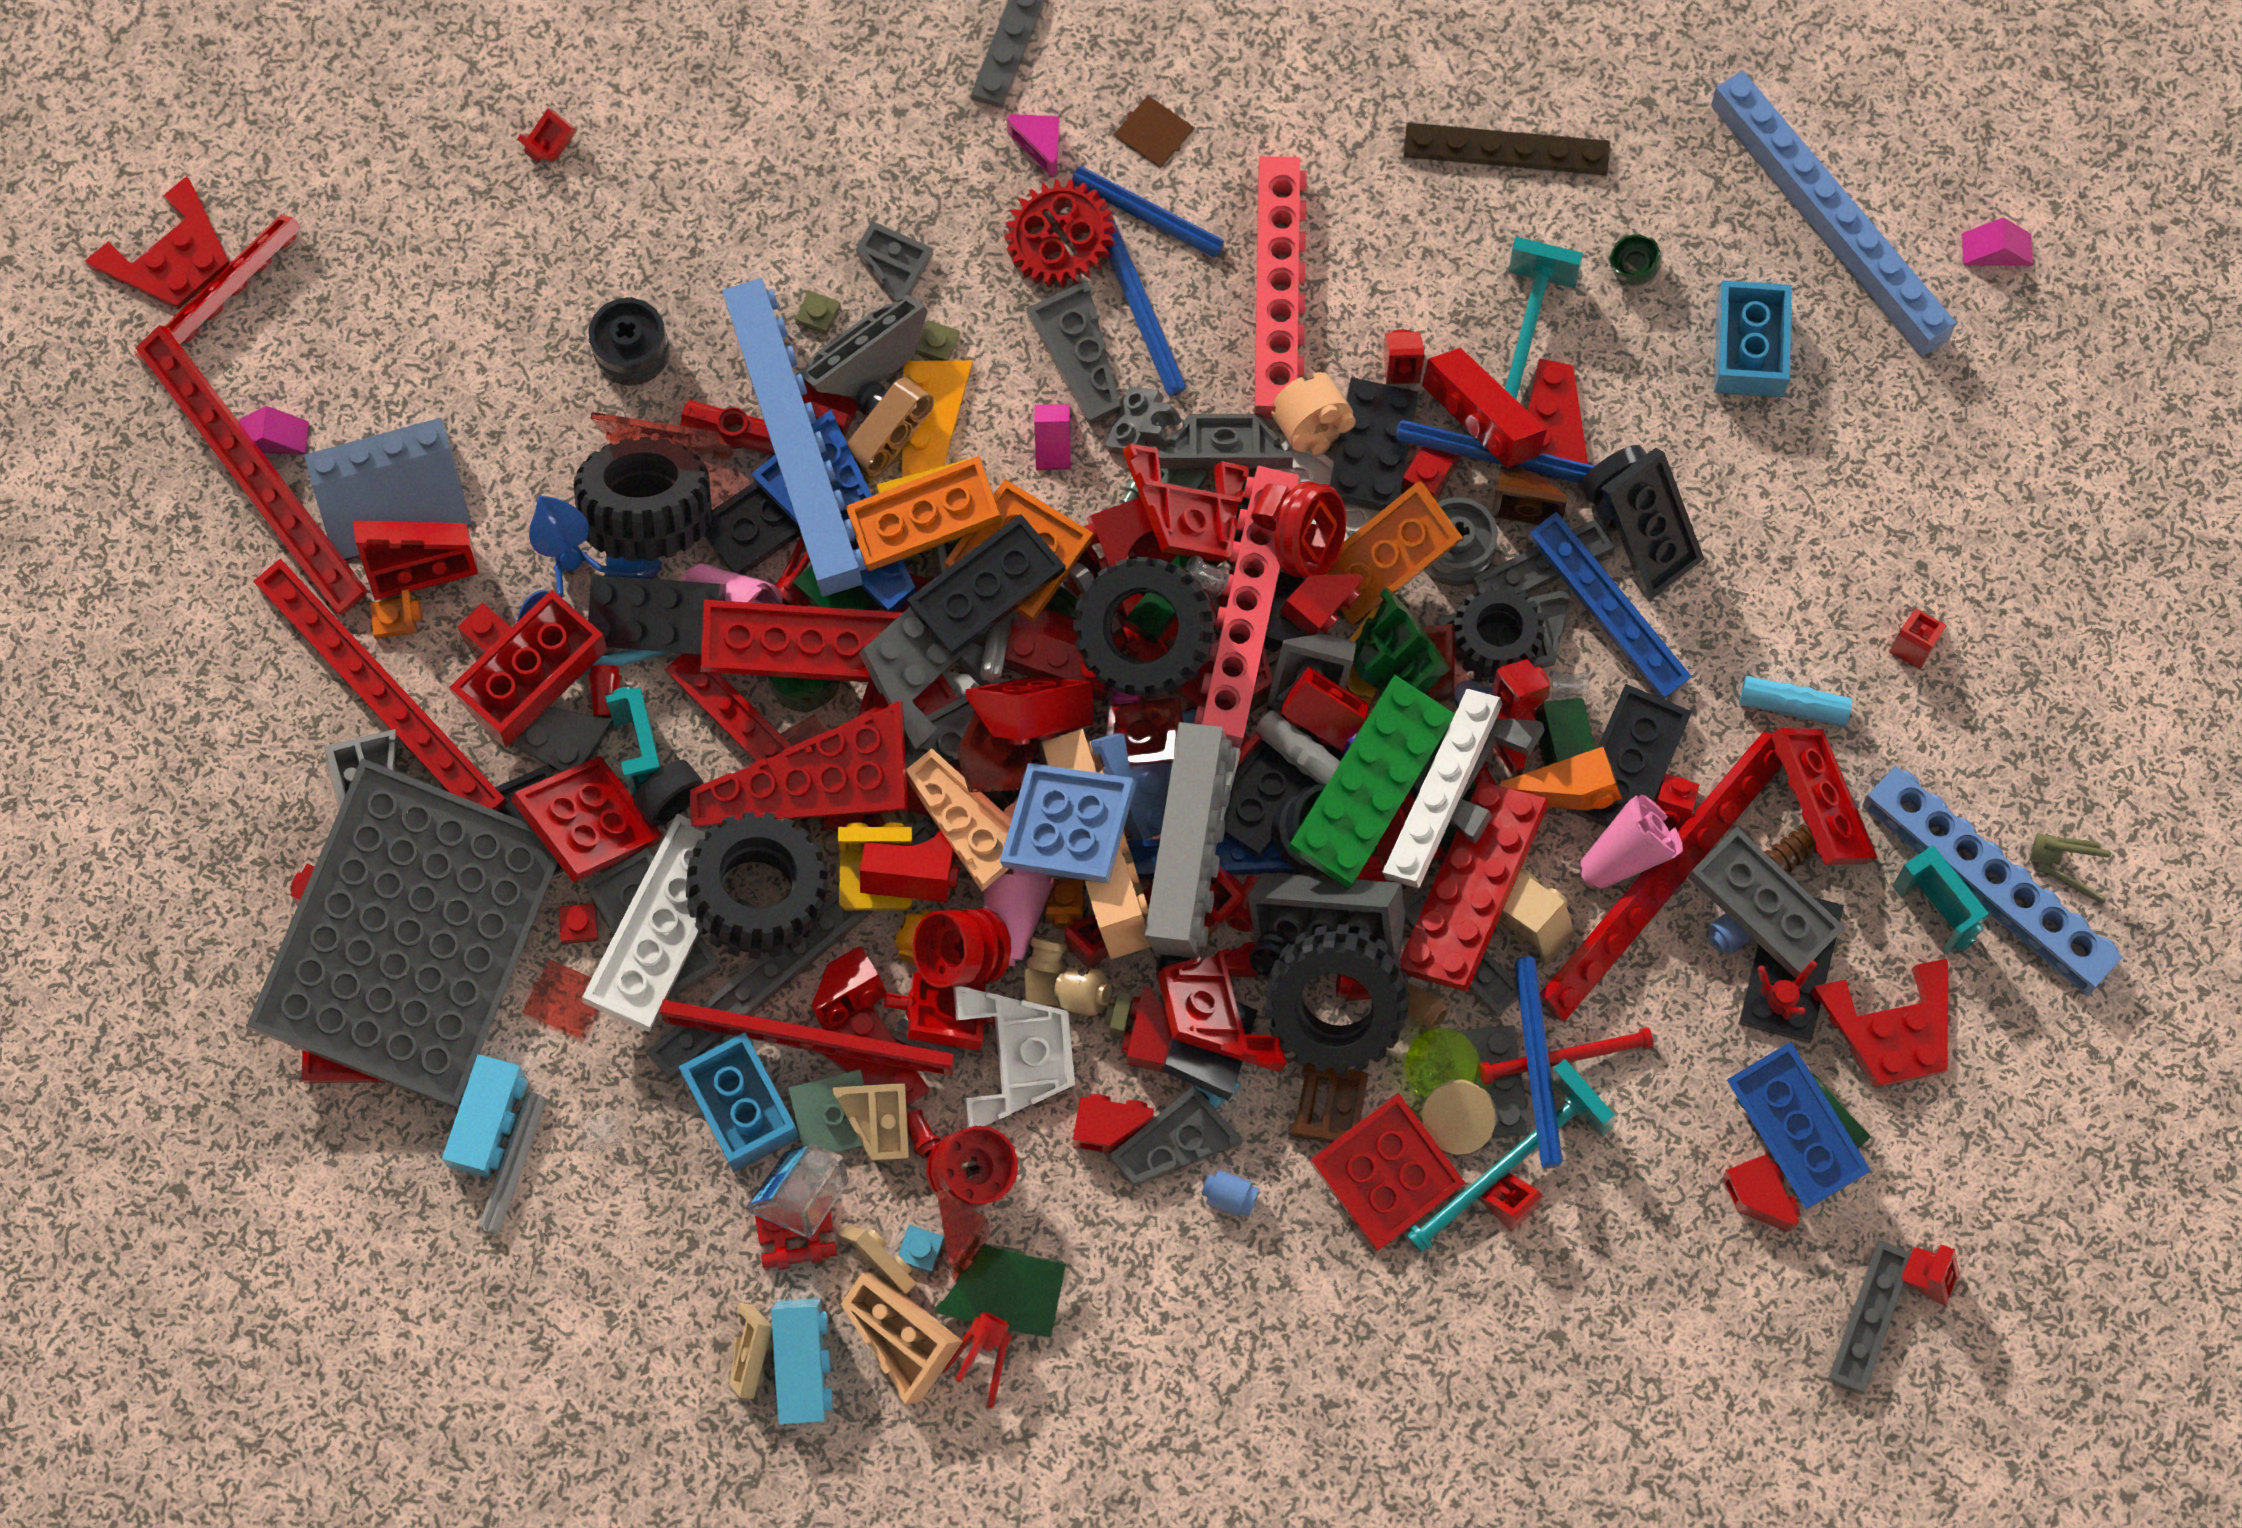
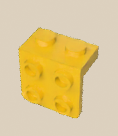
(851, 847)

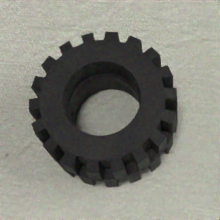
(1497, 607)

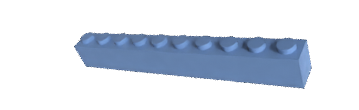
(1833, 214)
(792, 437)

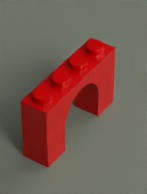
(1114, 535)
(911, 871)

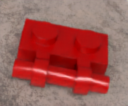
(782, 1258)

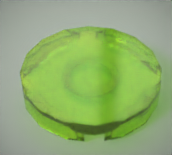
(1440, 1057)

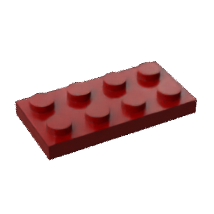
(1823, 796)

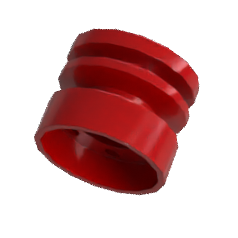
(961, 947)
(987, 1154)

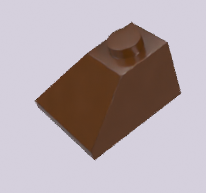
(1526, 497)

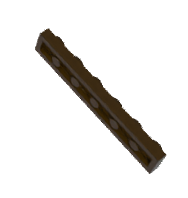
(1506, 148)

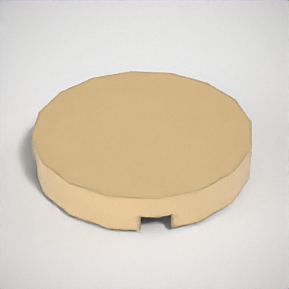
(1459, 1116)

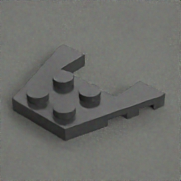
(906, 661)
(1511, 733)

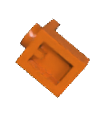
(395, 616)
(1065, 903)

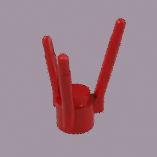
(785, 583)
(1785, 994)
(986, 1334)

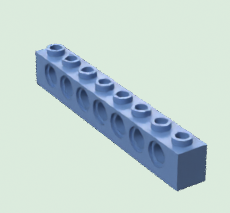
(1997, 899)

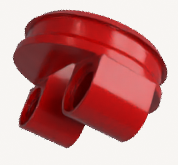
(1299, 545)

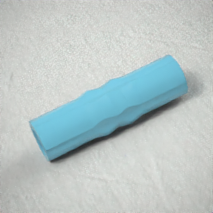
(1795, 701)

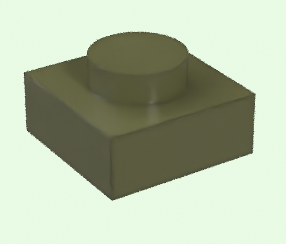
(817, 312)
(937, 341)
(1118, 1015)

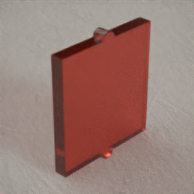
(559, 999)

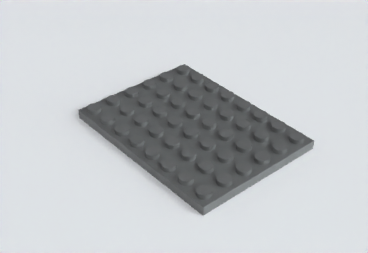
(406, 934)

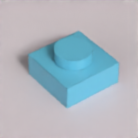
(921, 1248)

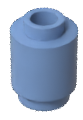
(1727, 935)
(1230, 1193)

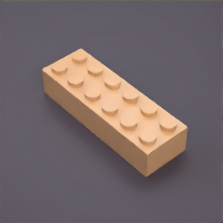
(1121, 903)

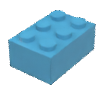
(1752, 338)
(739, 1102)

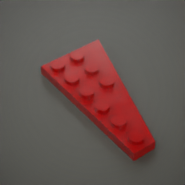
(826, 776)

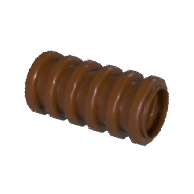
(1793, 849)

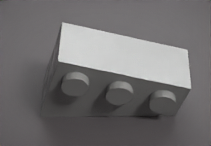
(345, 756)

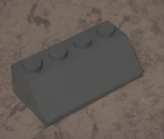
(1305, 902)

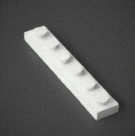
(1442, 788)

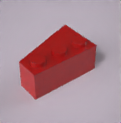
(413, 554)

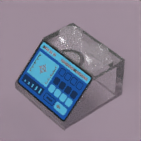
(800, 1189)

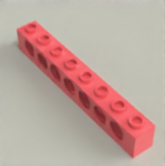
(1275, 177)
(1234, 620)

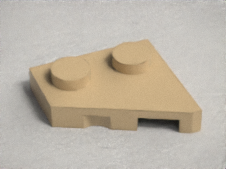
(877, 1118)
(871, 1247)
(750, 1351)

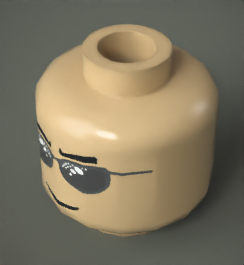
(1083, 990)

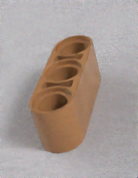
(890, 426)

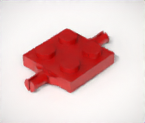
(933, 1015)

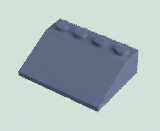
(387, 478)

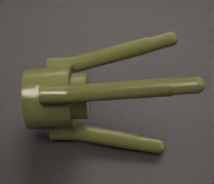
(2050, 849)

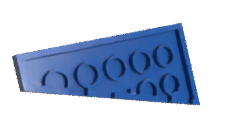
(886, 585)

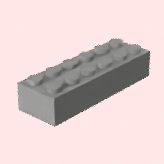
(1189, 841)

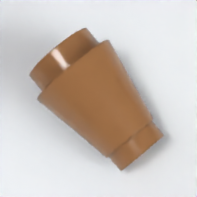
(1426, 1008)

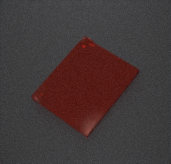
(694, 439)

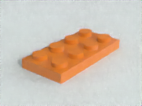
(923, 513)
(1395, 548)

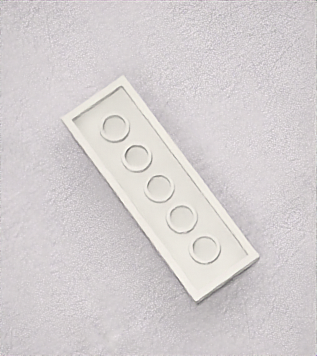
(651, 937)

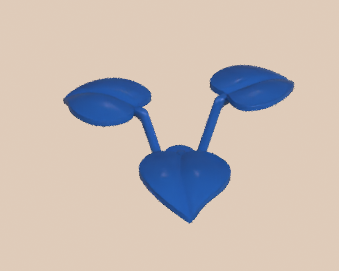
(557, 532)

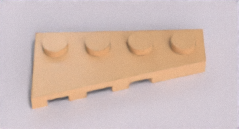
(966, 819)

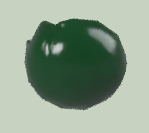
(1640, 253)

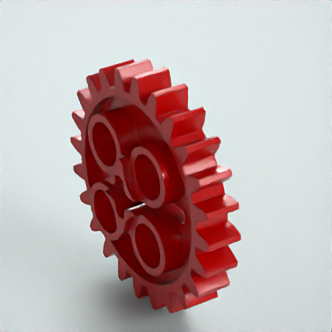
(1086, 216)

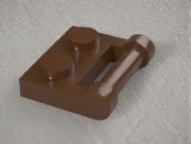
(1342, 1104)

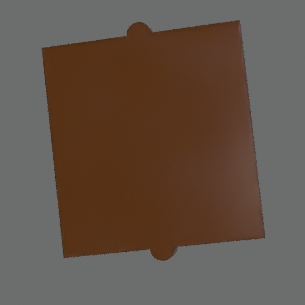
(1154, 131)

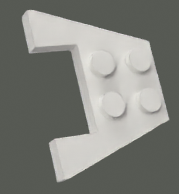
(1031, 1052)

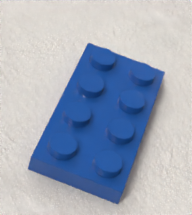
(1798, 1125)

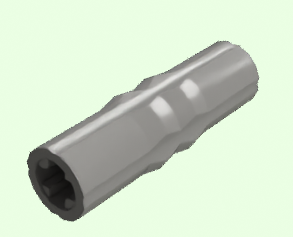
(1297, 747)

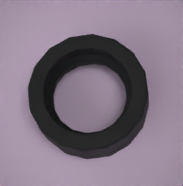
(666, 792)

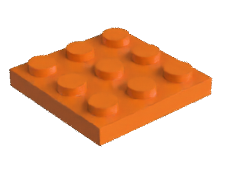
(1059, 532)

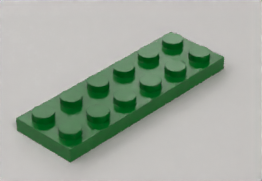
(1371, 781)

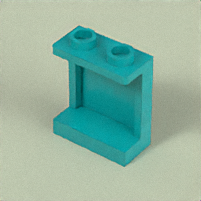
(629, 706)
(1947, 894)

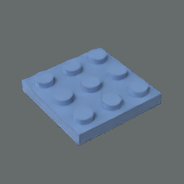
(1068, 823)

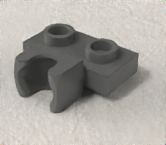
(1141, 420)

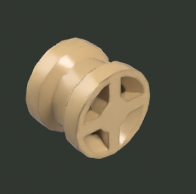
(1047, 954)

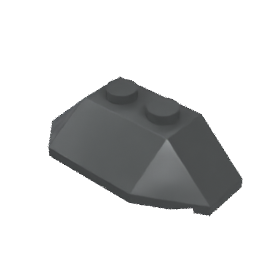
(868, 349)

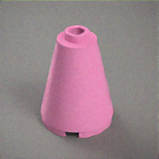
(738, 586)
(1630, 844)
(1019, 901)

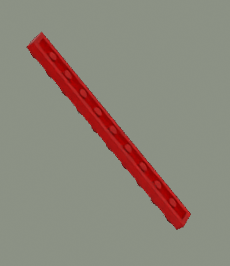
(252, 470)
(376, 687)
(1660, 882)

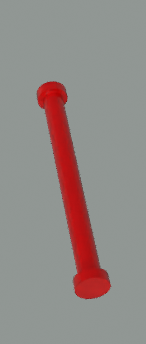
(1641, 1039)

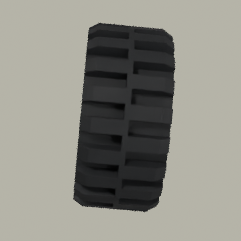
(644, 498)
(1096, 618)
(765, 842)
(1327, 1043)

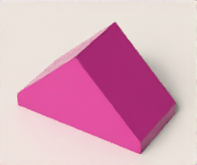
(1038, 137)
(1997, 245)
(276, 431)
(1052, 437)

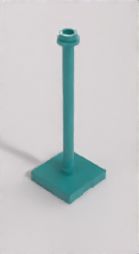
(1545, 265)
(1579, 1101)

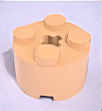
(1312, 413)

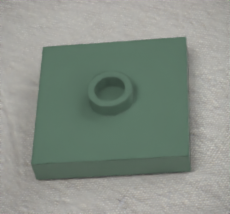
(820, 1114)

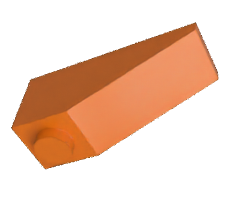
(1573, 784)

